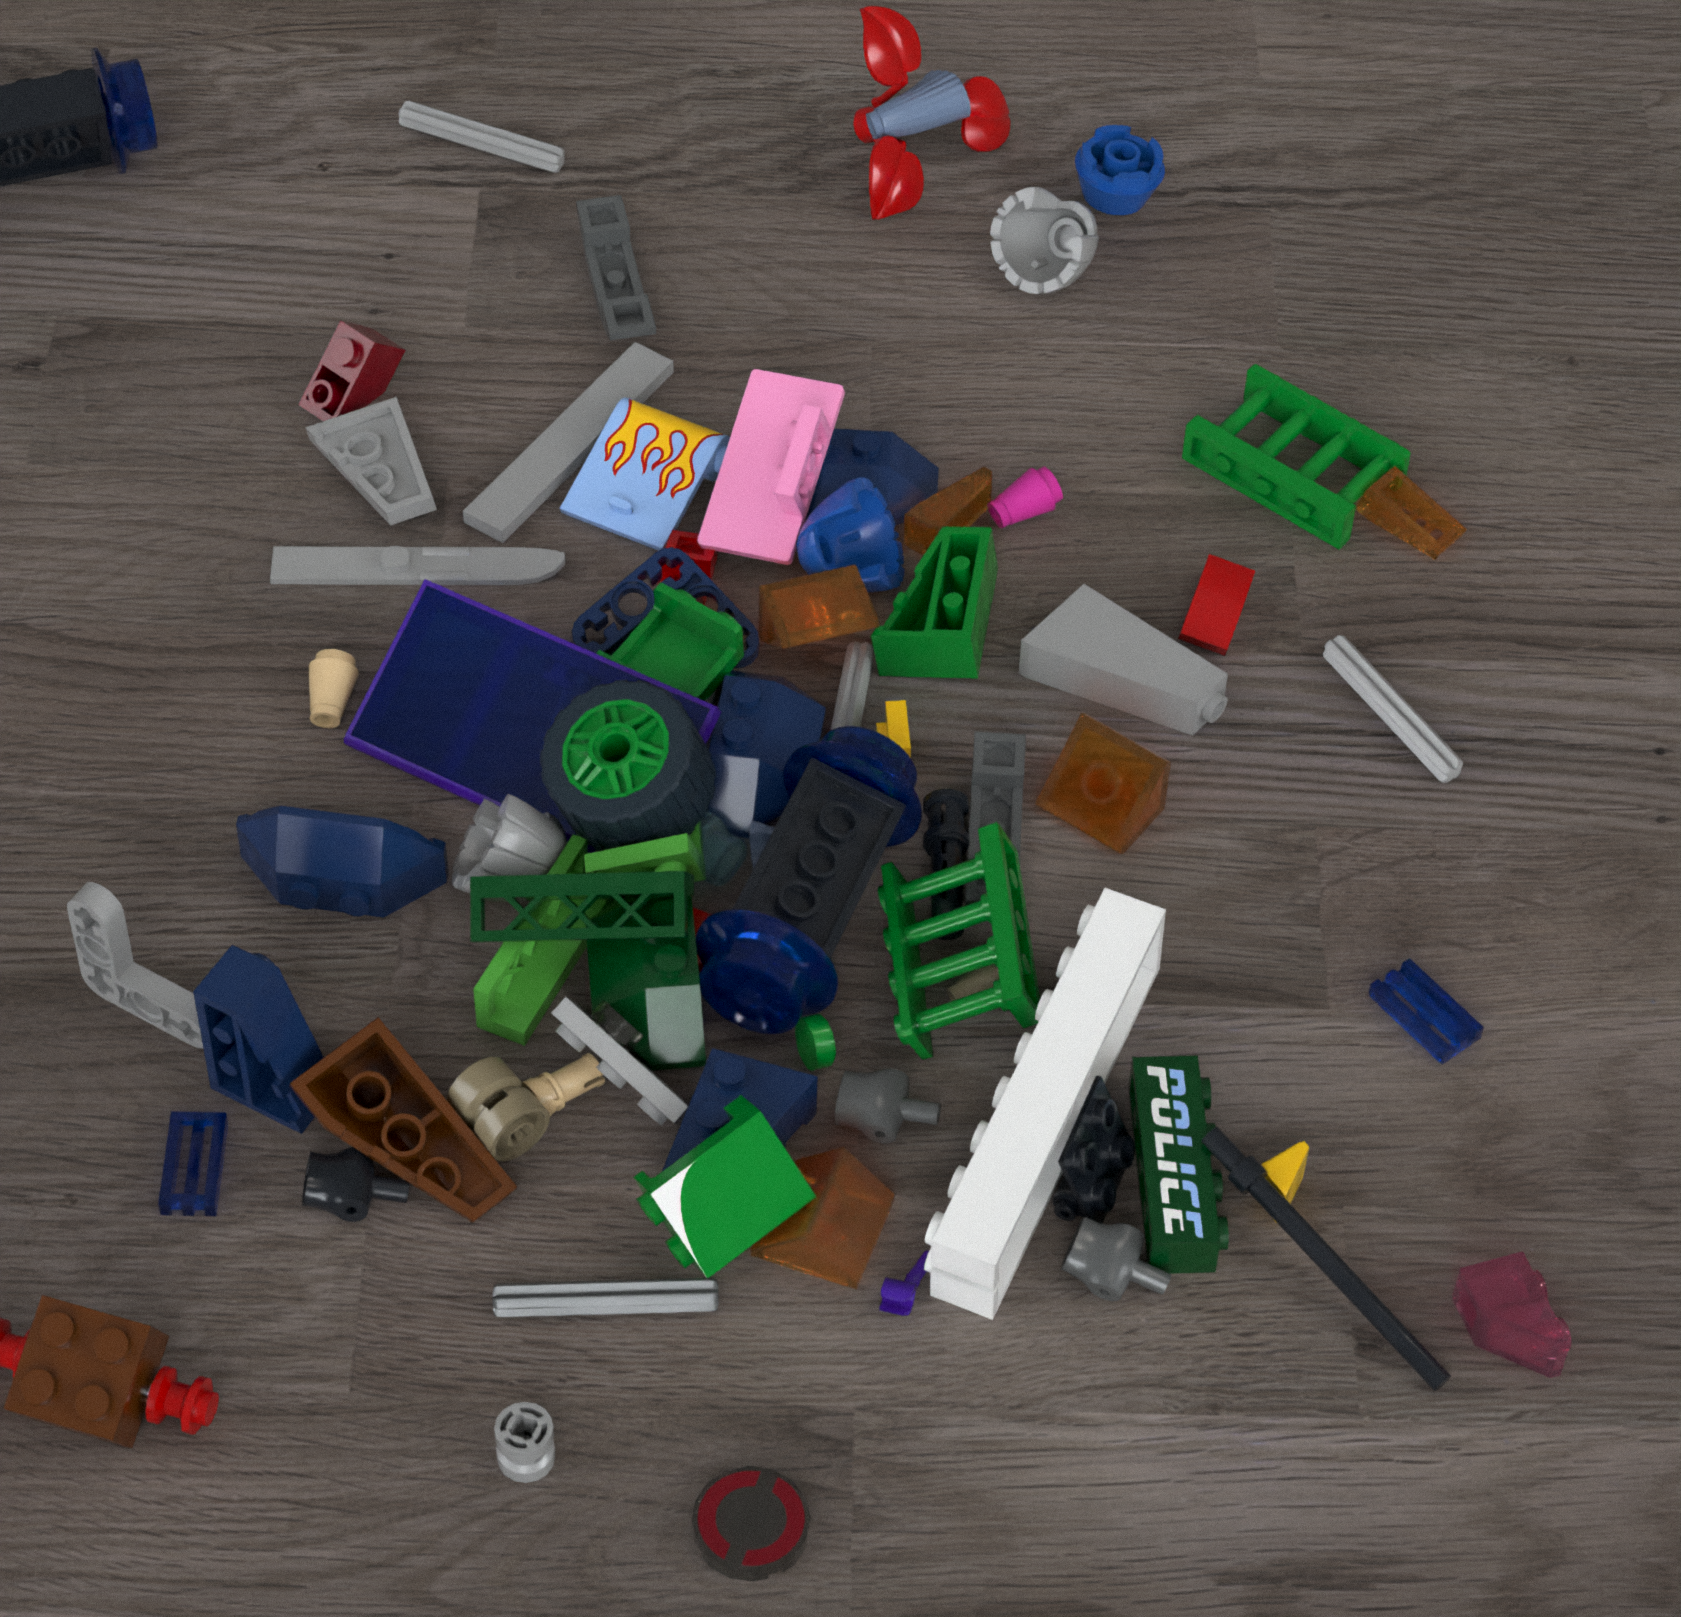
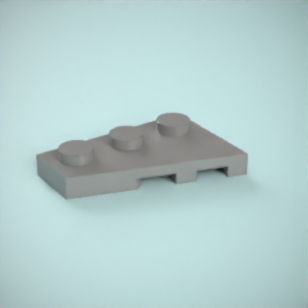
(377, 458)

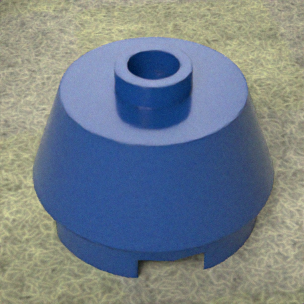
(1119, 170)

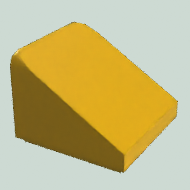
(1287, 1169)

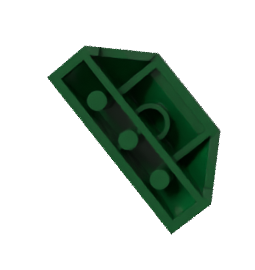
(652, 985)

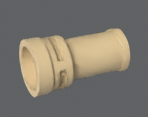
(565, 1083)

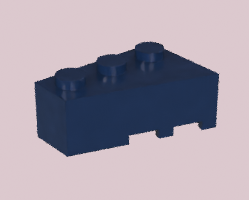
(255, 1036)
(780, 1093)

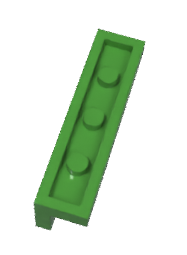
(530, 974)

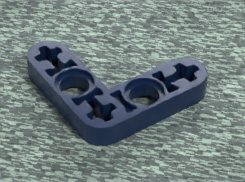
(691, 580)

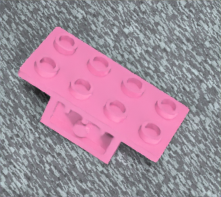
(771, 466)

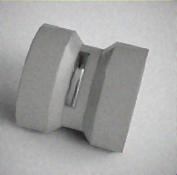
(518, 1453)

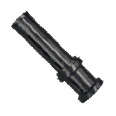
(944, 827)

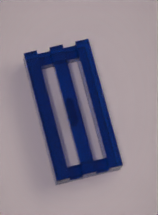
(1432, 1006)
(190, 1199)

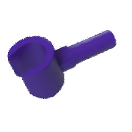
(899, 1295)

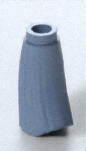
(927, 105)

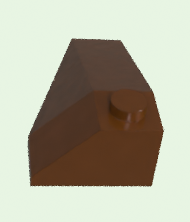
(394, 1114)

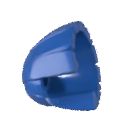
(853, 530)

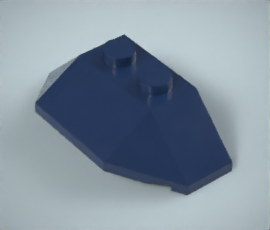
(885, 460)
(755, 735)
(340, 860)

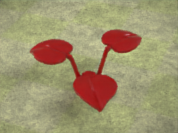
(890, 52)

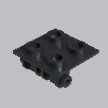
(1093, 1158)

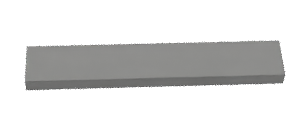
(564, 444)

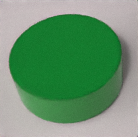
(815, 1042)

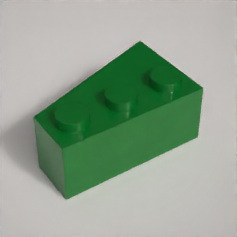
(944, 612)

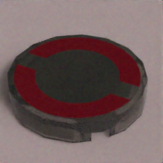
(751, 1523)

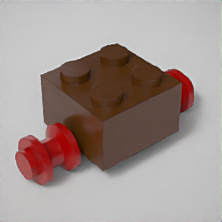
(98, 1375)

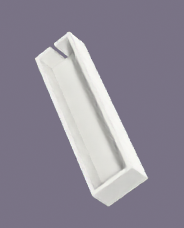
(1018, 1152)

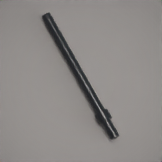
(1250, 1178)

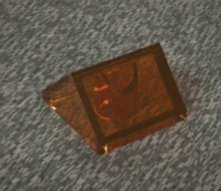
(814, 608)
(1106, 784)
(837, 1228)

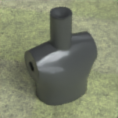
(879, 1104)
(1109, 1260)

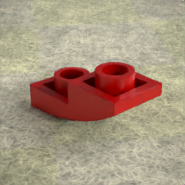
(1216, 604)

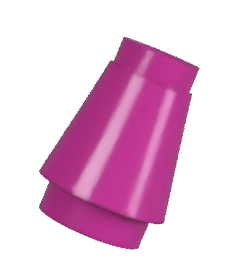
(1026, 497)

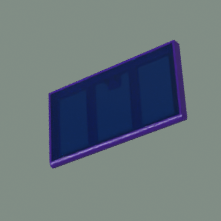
(473, 698)

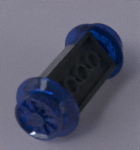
(74, 120)
(775, 946)

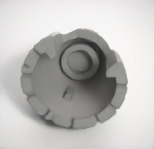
(1043, 240)
(508, 842)

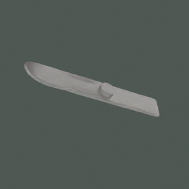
(413, 564)

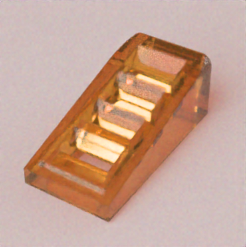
(1384, 506)
(952, 507)

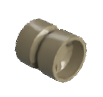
(498, 1108)

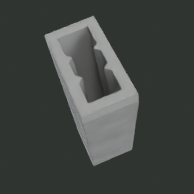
(1123, 663)

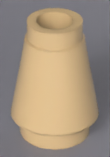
(330, 686)

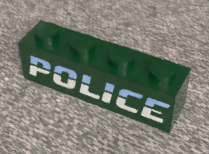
(1174, 1165)

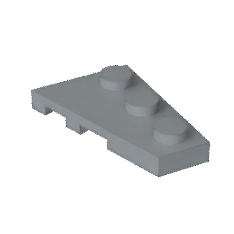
(618, 1064)

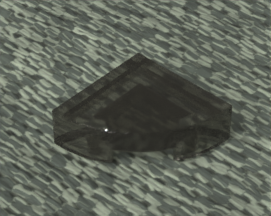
(616, 1025)

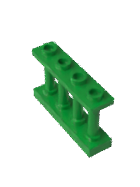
(1274, 484)
(1008, 947)

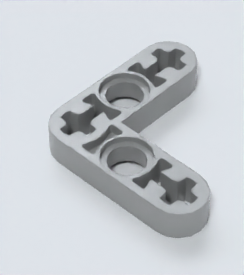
(111, 973)

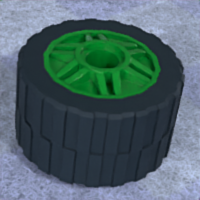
(627, 765)

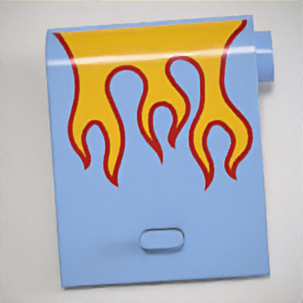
(644, 466)

